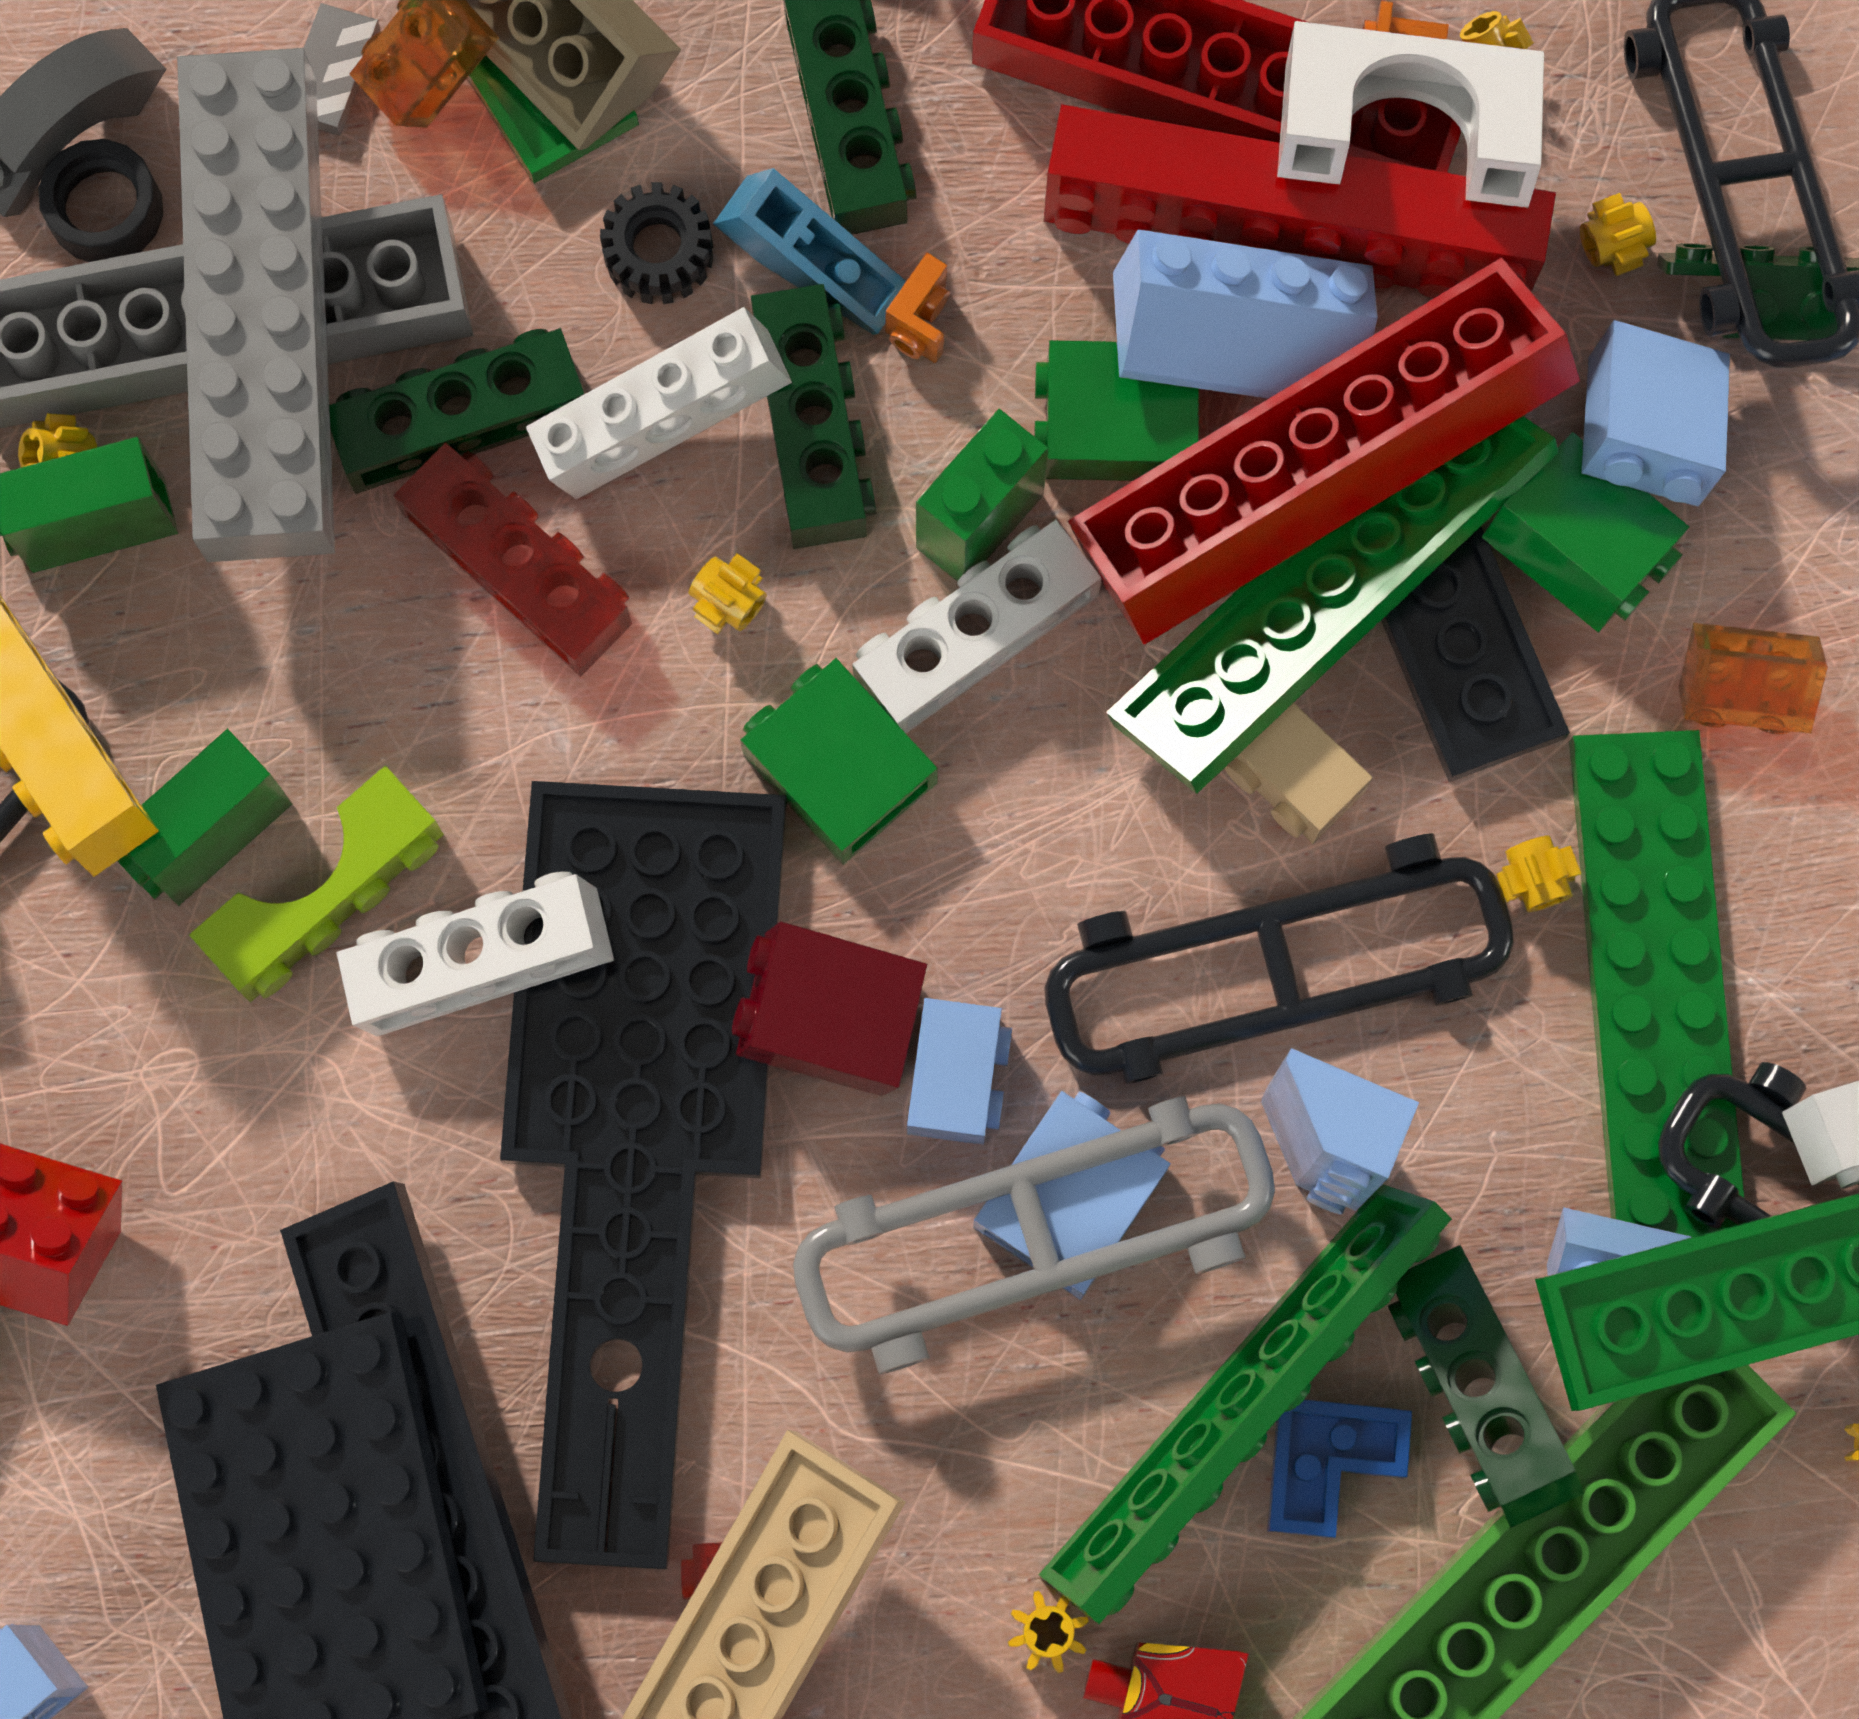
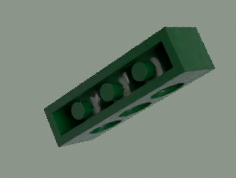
(856, 197)
(488, 422)
(815, 510)
(1540, 1470)

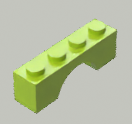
(261, 940)

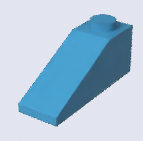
(809, 247)

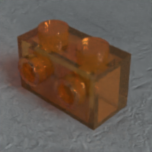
(422, 58)
(1752, 678)

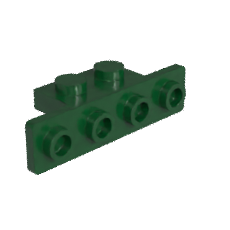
(1783, 286)

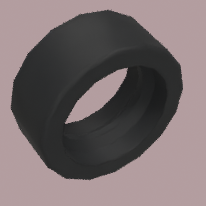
(86, 160)

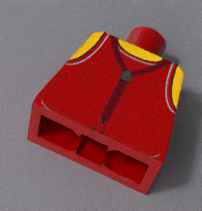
(1170, 1683)

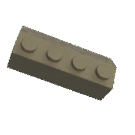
(579, 59)

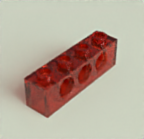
(574, 632)

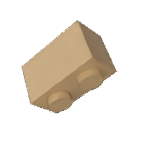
(1300, 774)

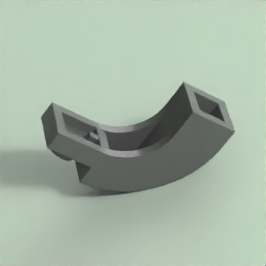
(64, 95)

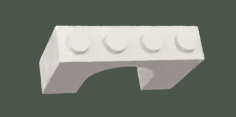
(1482, 87)

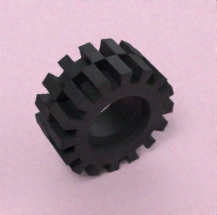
(648, 210)

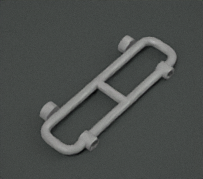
(898, 1337)

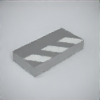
(333, 52)

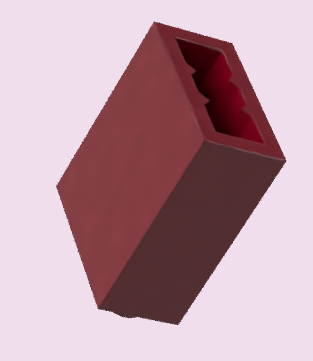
(829, 1008)

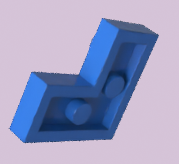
(1316, 1446)

